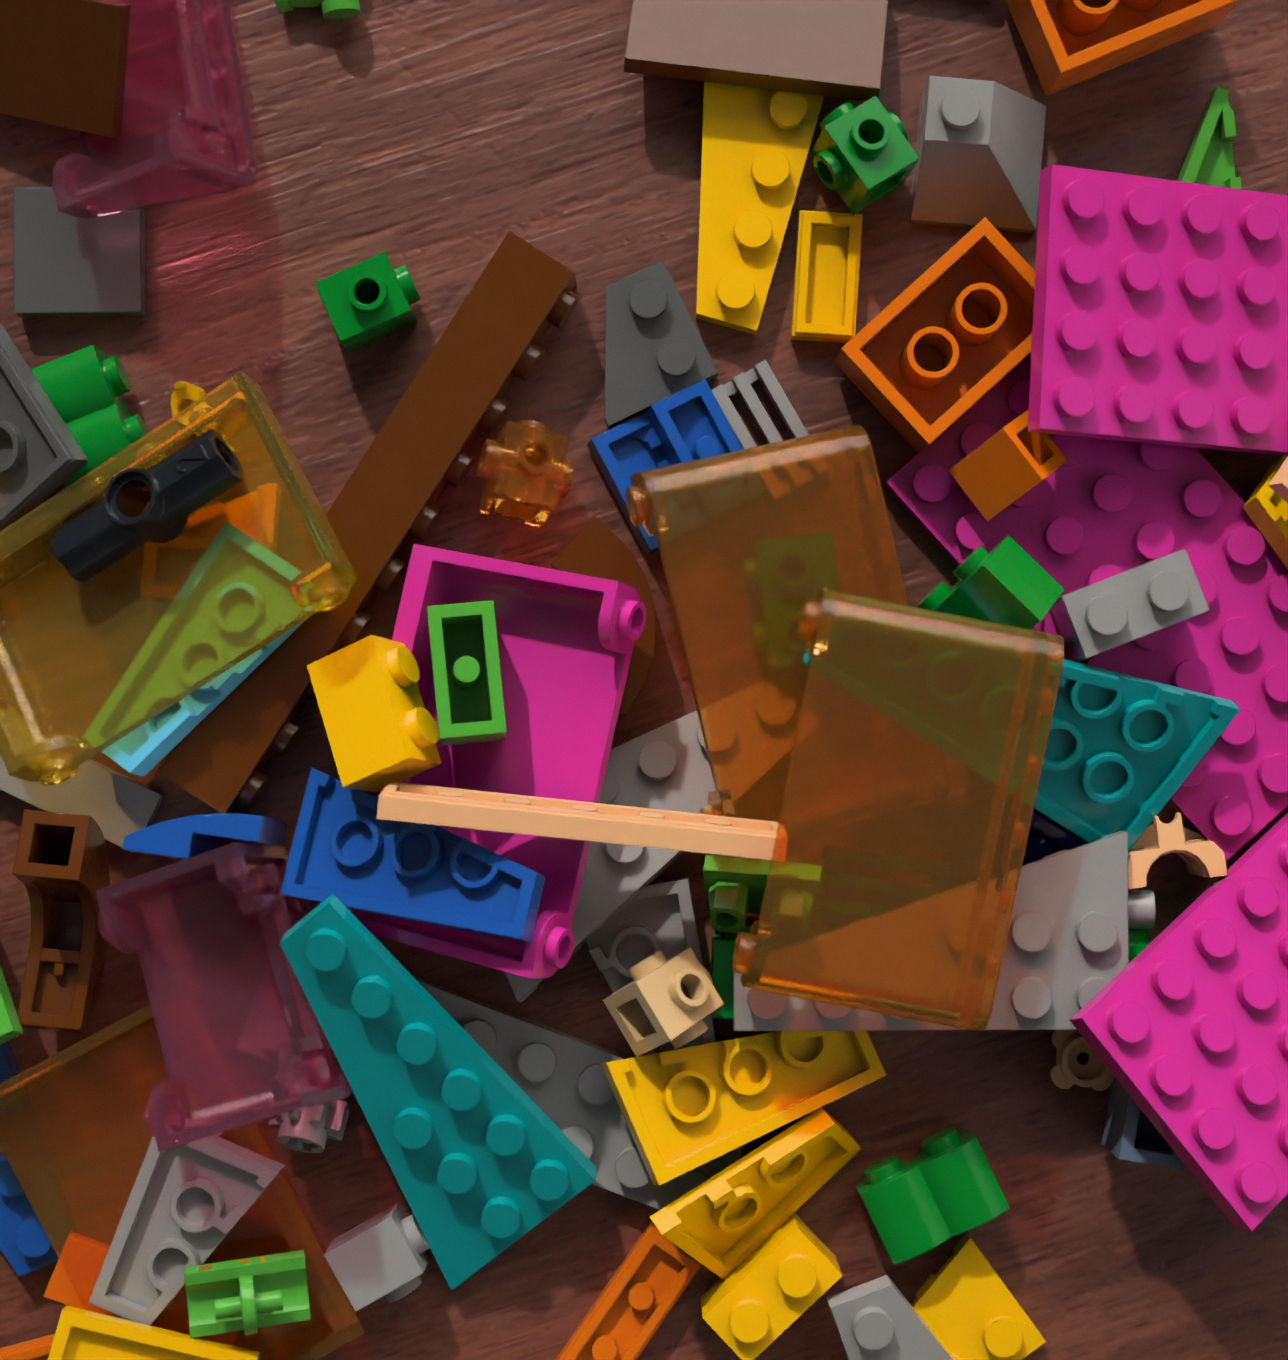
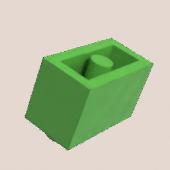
(466, 673)

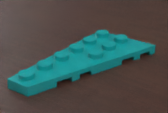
(1121, 749)
(449, 1120)

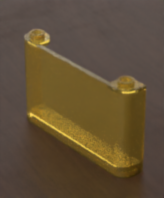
(170, 615)

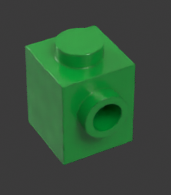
(368, 301)

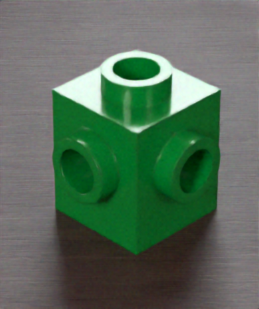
(863, 153)

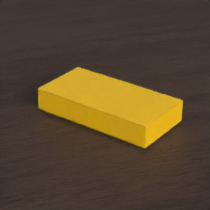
(826, 276)

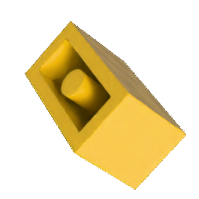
(374, 713)
(770, 1289)

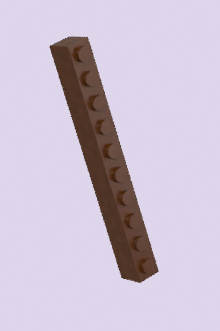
(386, 507)

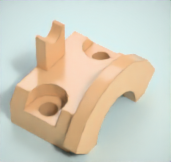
(1200, 856)

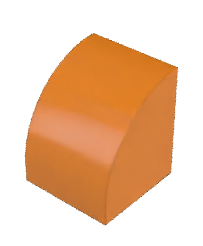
(1006, 466)

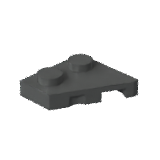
(649, 344)

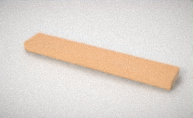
(577, 820)

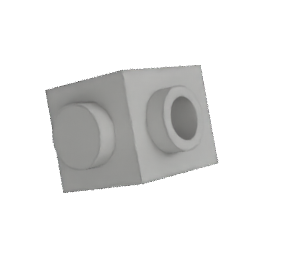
(379, 1257)

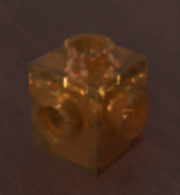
(524, 472)

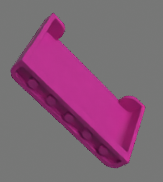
(563, 684)

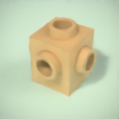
(664, 1001)

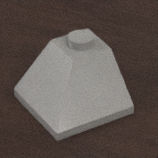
(977, 155)

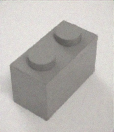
(1128, 605)

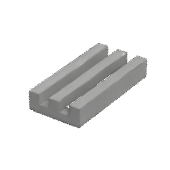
(742, 385)

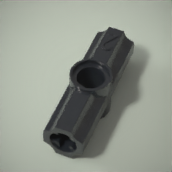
(119, 522)

